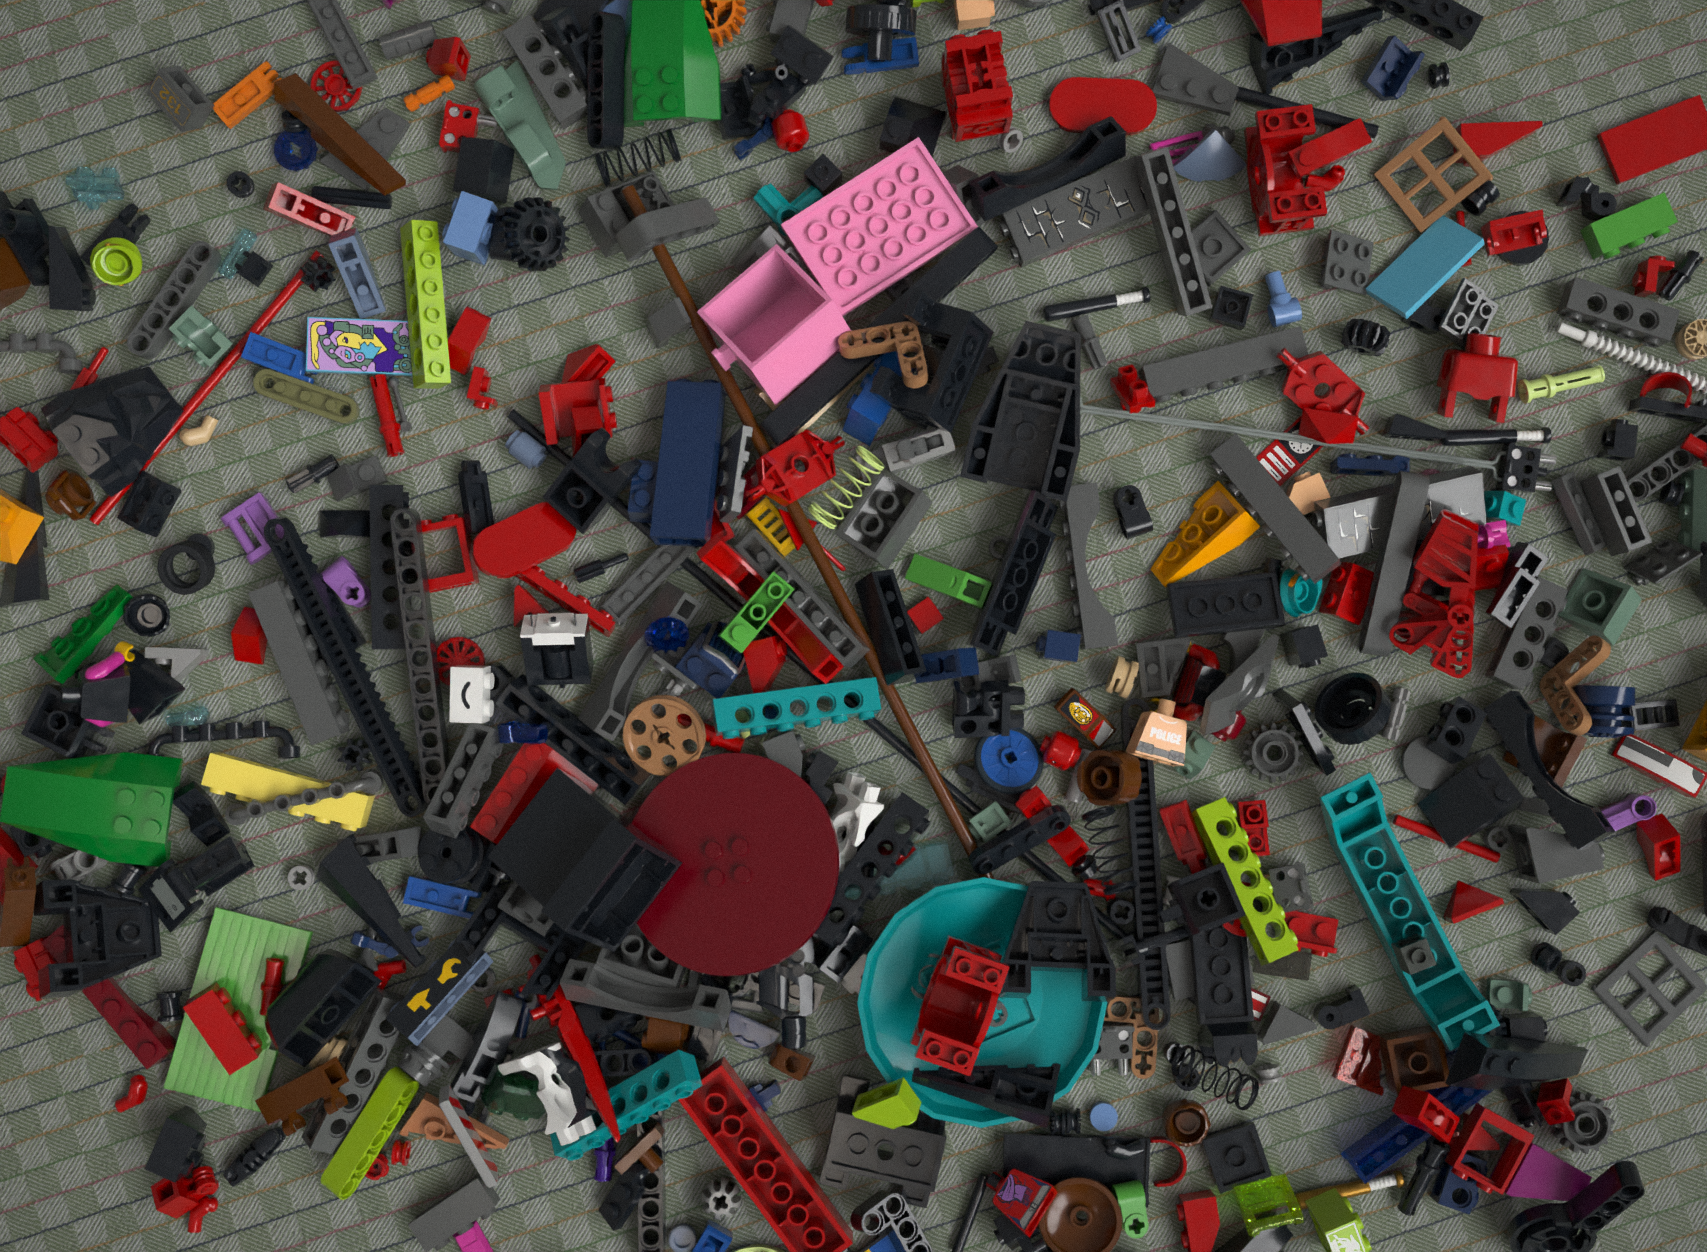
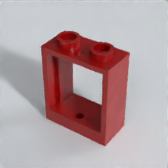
(470, 575)
(1508, 1162)

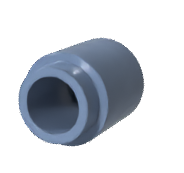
(526, 449)

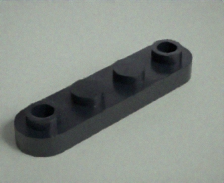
(1019, 839)

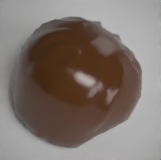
(1185, 1122)

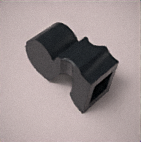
(1593, 204)

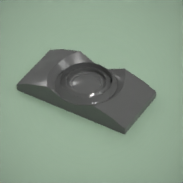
(1239, 688)

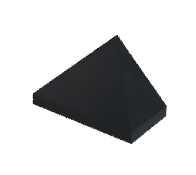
(344, 523)

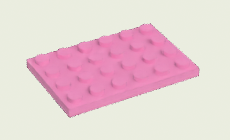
(879, 226)

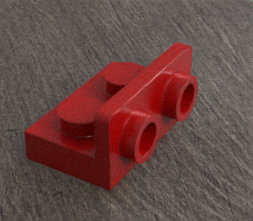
(1490, 566)
(1347, 592)
(1313, 931)

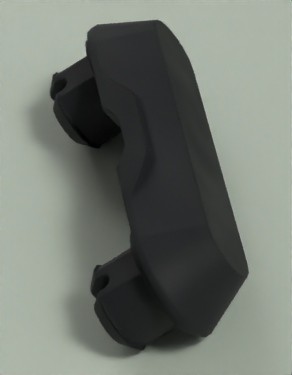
(1677, 930)

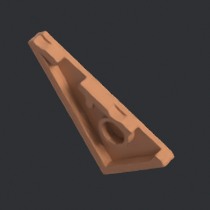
(430, 1120)

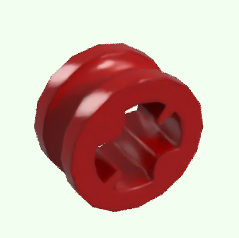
(401, 1152)

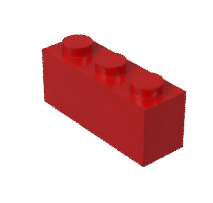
(223, 1027)

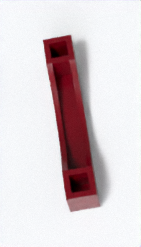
(137, 1029)

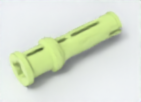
(1549, 384)

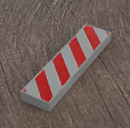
(468, 1136)

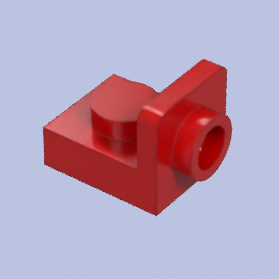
(478, 385)
(1554, 1101)

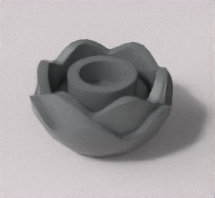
(1225, 132)

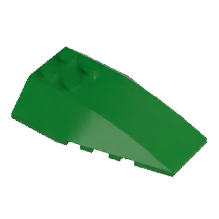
(669, 63)
(97, 804)

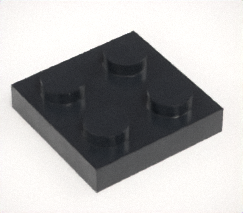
(1236, 1156)

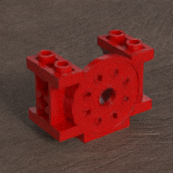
(976, 86)
(1275, 193)
(958, 1005)

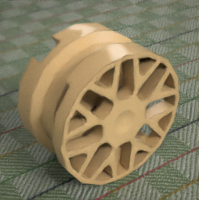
(1692, 340)
(1122, 677)
(333, 1048)

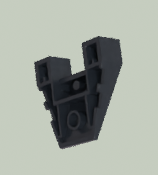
(1059, 934)
(102, 935)

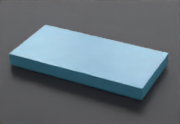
(1424, 266)

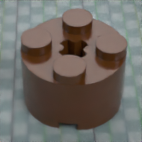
(1109, 777)
(665, 1036)

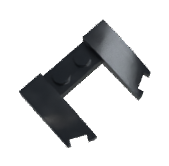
(556, 943)

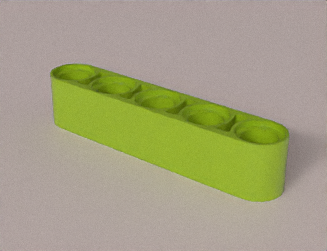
(369, 1133)

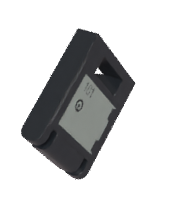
(170, 896)

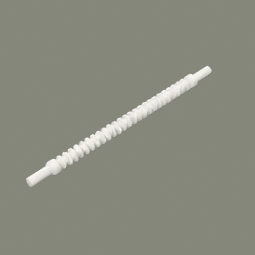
(1591, 339)

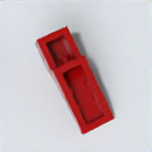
(1328, 148)

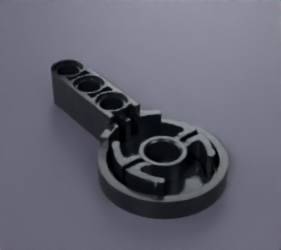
(1556, 1225)

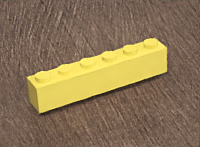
(264, 783)

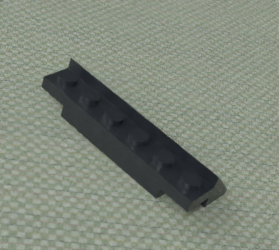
(1015, 575)

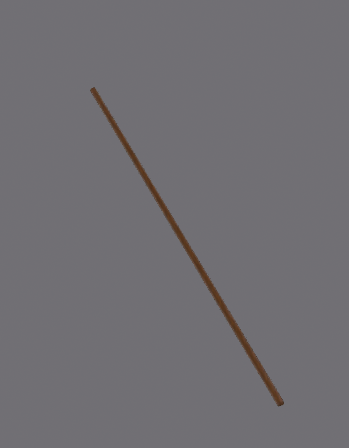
(812, 543)

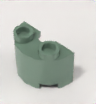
(201, 336)

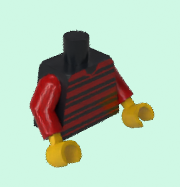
(1197, 681)

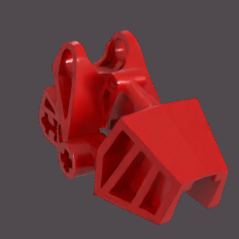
(1451, 561)

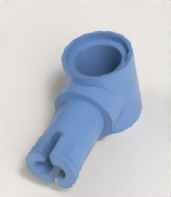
(1282, 307)

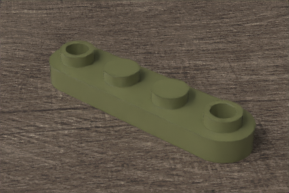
(306, 396)

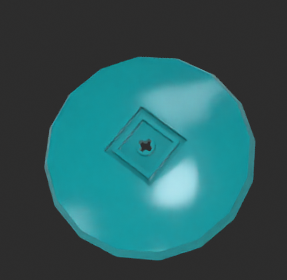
(1039, 1029)

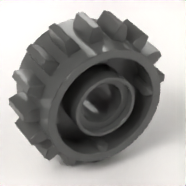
(1287, 752)
(1595, 1130)

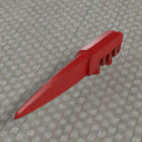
(577, 1046)

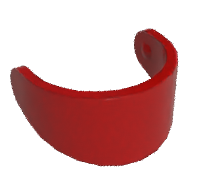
(1669, 380)
(1176, 1177)

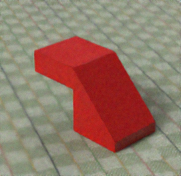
(465, 338)

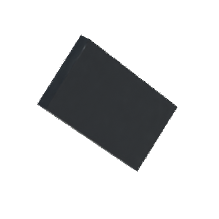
(1225, 605)

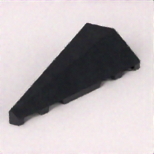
(1281, 61)
(28, 579)
(358, 888)
(1018, 1092)

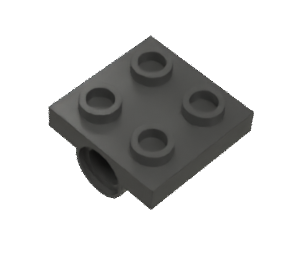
(525, 909)

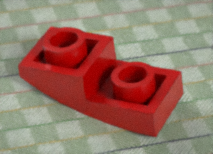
(1254, 820)

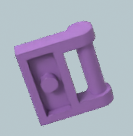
(257, 513)

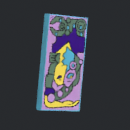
(358, 346)

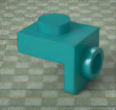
(1504, 506)

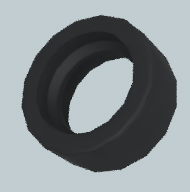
(169, 577)

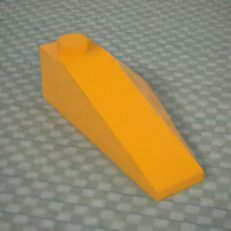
(1211, 531)

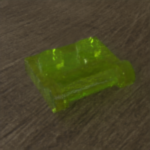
(1264, 1196)

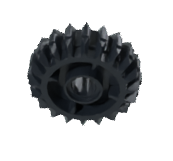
(518, 234)

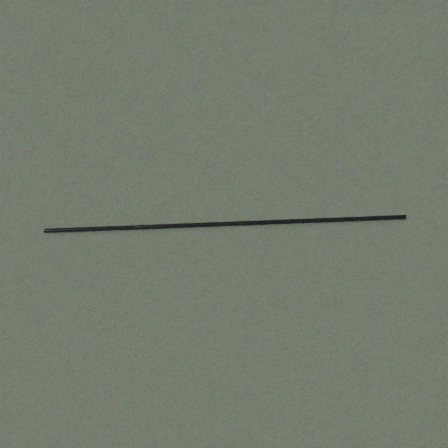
(766, 631)

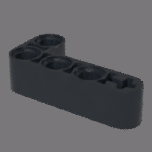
(890, 1221)

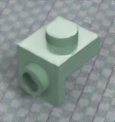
(1196, 755)

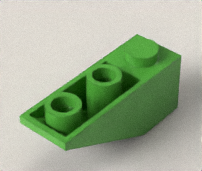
(948, 581)
(755, 612)

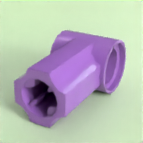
(1624, 814)

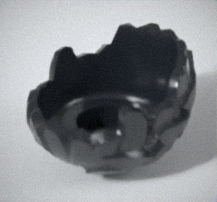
(147, 615)

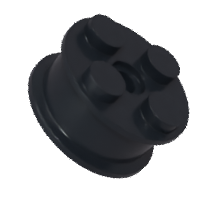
(450, 858)

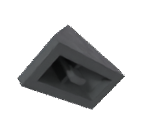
(1282, 1024)

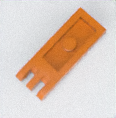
(246, 95)

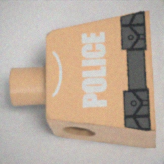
(1160, 736)

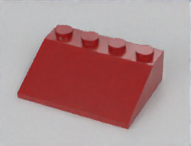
(519, 786)

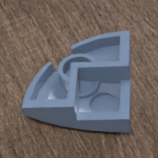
(1209, 160)

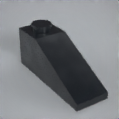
(68, 279)

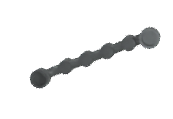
(45, 344)
(240, 813)

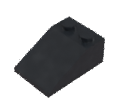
(1471, 801)

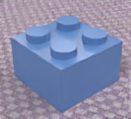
(470, 227)

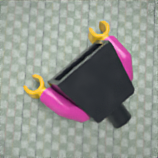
(103, 689)

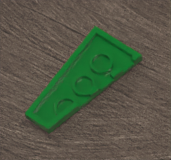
(86, 633)

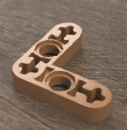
(900, 344)
(1565, 681)
(1139, 1026)

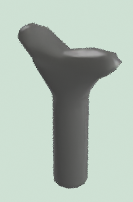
(366, 957)

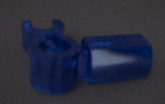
(522, 733)

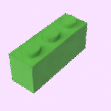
(1629, 227)

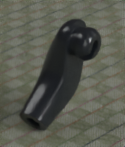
(765, 73)

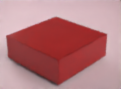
(925, 615)

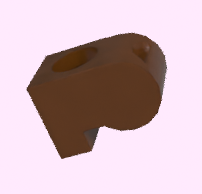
(791, 1061)

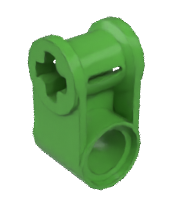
(1132, 1205)

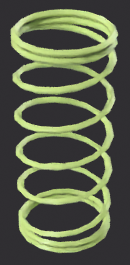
(872, 460)

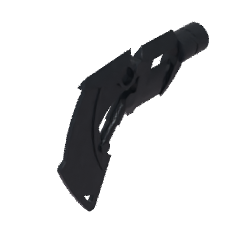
(774, 994)

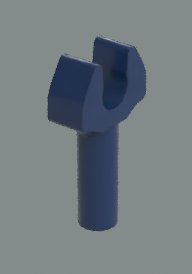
(524, 1016)

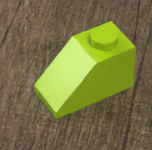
(888, 1105)

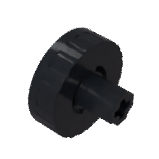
(880, 25)
(1358, 720)

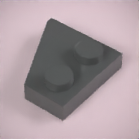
(1160, 665)

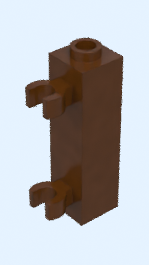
(17, 904)
(302, 1090)

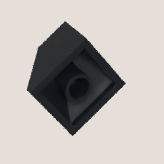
(909, 121)

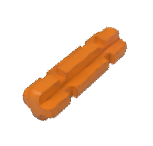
(429, 93)

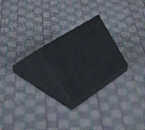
(483, 168)

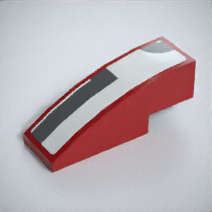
(1660, 765)

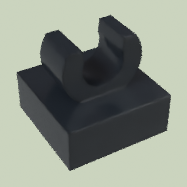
(254, 268)

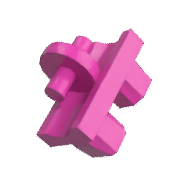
(1493, 534)

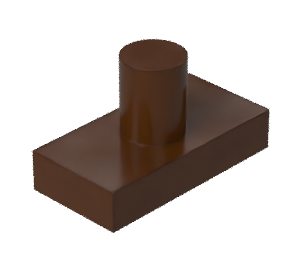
(643, 1151)

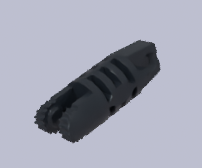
(254, 1156)

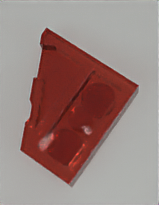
(1360, 1060)

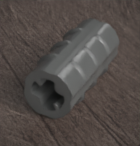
(408, 40)

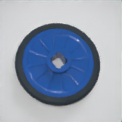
(1005, 776)

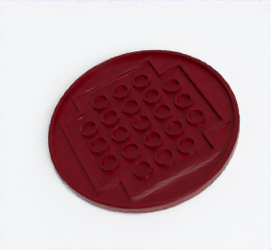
(752, 865)

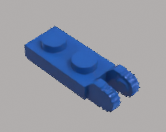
(903, 56)

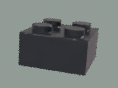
(1231, 307)

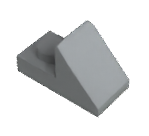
(182, 659)

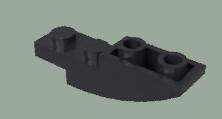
(489, 1046)

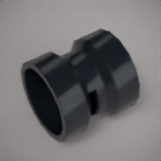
(1477, 200)

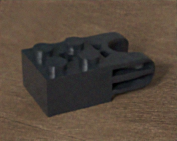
(590, 483)

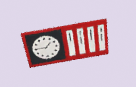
(1286, 457)

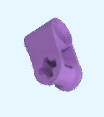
(344, 580)

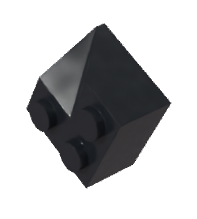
(178, 1145)

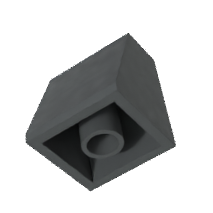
(1548, 856)

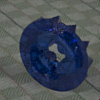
(283, 149)
(656, 632)

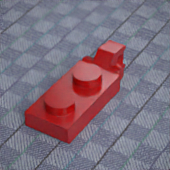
(1184, 835)

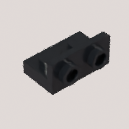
(149, 504)

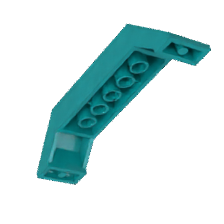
(1401, 909)

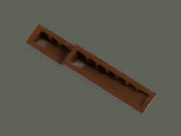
(336, 134)

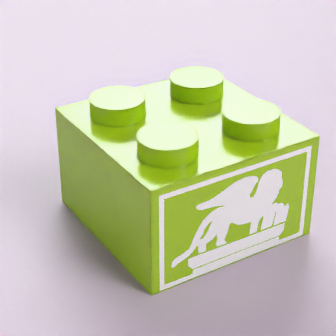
(1336, 1224)

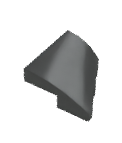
(760, 245)

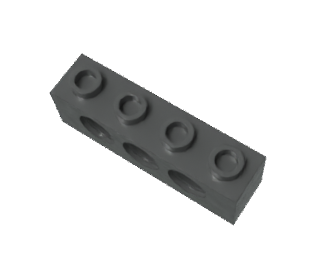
(524, 35)
(1658, 317)
(1513, 640)

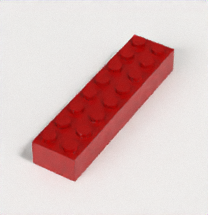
(765, 1163)

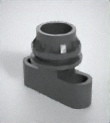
(425, 1060)

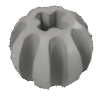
(716, 1191)

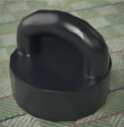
(1548, 959)

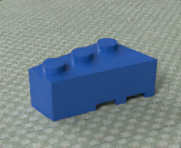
(867, 410)

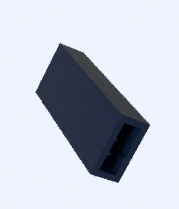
(688, 463)

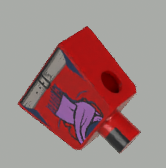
(1021, 1198)

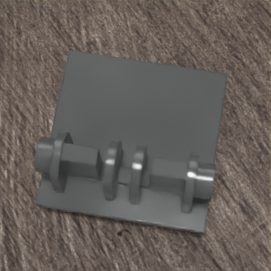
(1346, 262)
(1661, 562)

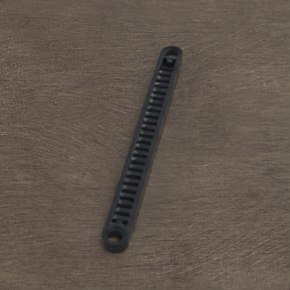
(346, 665)
(1146, 870)

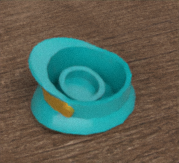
(1298, 595)

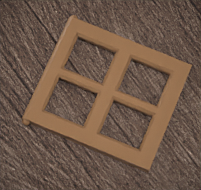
(1433, 174)

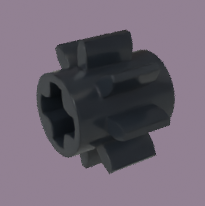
(317, 274)
(350, 749)

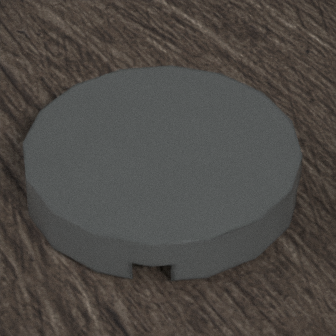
(1425, 767)

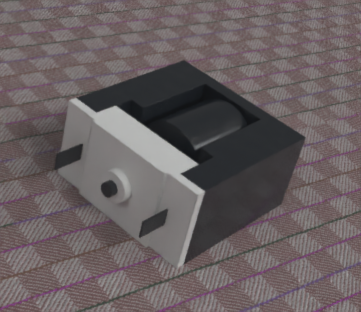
(557, 649)

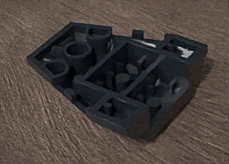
(114, 425)

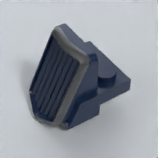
(711, 661)

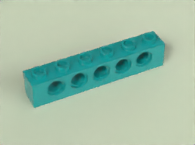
(863, 690)
(637, 1099)

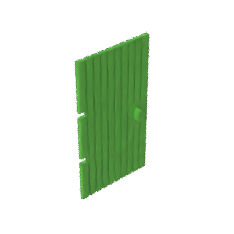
(236, 960)

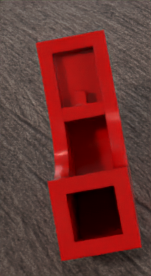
(1066, 843)

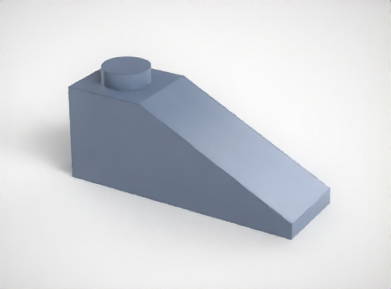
(357, 272)

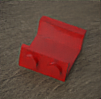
(559, 398)

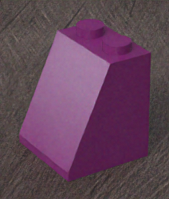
(1545, 1176)

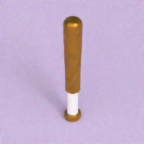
(1354, 1188)

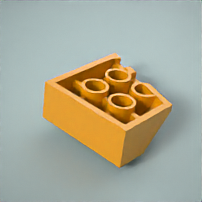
(17, 527)

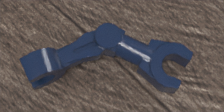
(745, 147)
(382, 947)

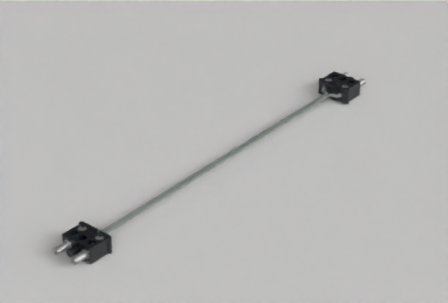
(1509, 473)

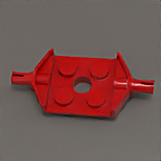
(1316, 368)
(778, 475)

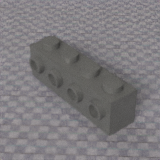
(463, 780)

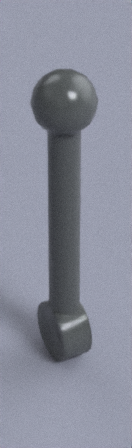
(405, 425)

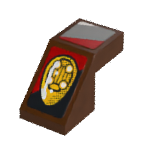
(1085, 718)

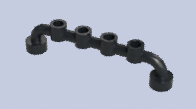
(233, 731)

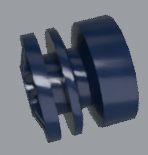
(1605, 709)

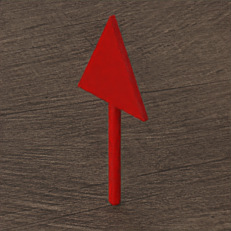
(797, 539)

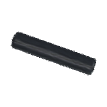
(352, 197)

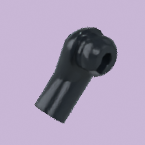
(1120, 1151)

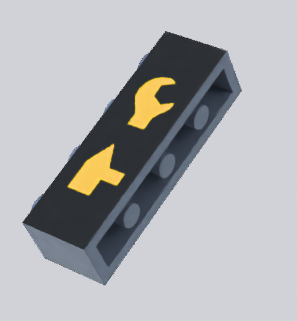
(436, 992)

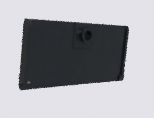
(1074, 1155)

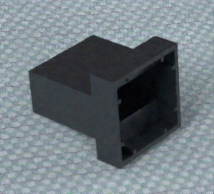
(584, 862)

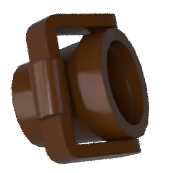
(69, 493)

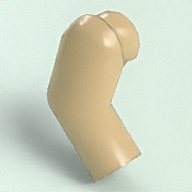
(200, 434)

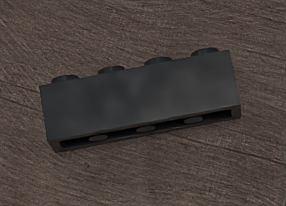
(890, 627)

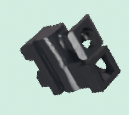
(992, 715)

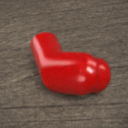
(136, 1094)

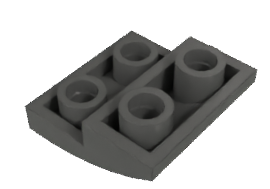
(1467, 313)

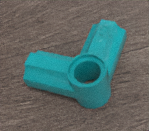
(778, 208)

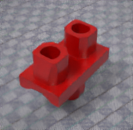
(1131, 390)

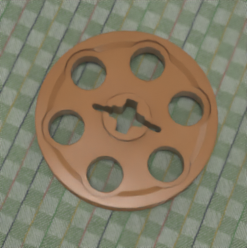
(666, 723)

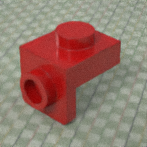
(1647, 272)

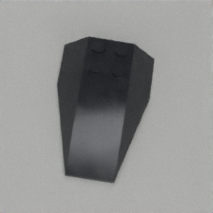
(1031, 416)

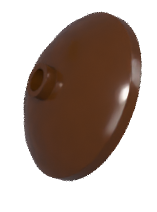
(1096, 1232)

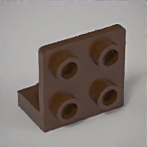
(1556, 750)

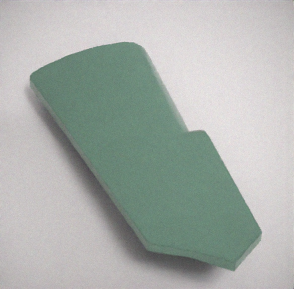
(523, 123)

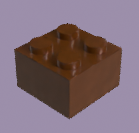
(1414, 1059)

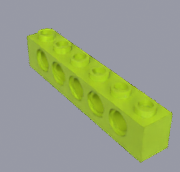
(425, 304)
(1254, 922)

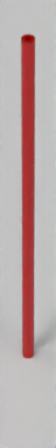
(212, 381)

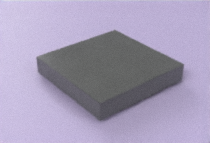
(1217, 246)

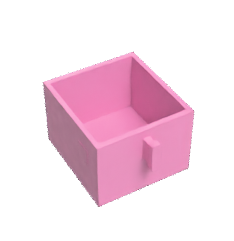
(774, 324)

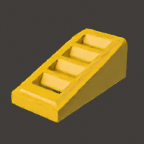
(787, 545)

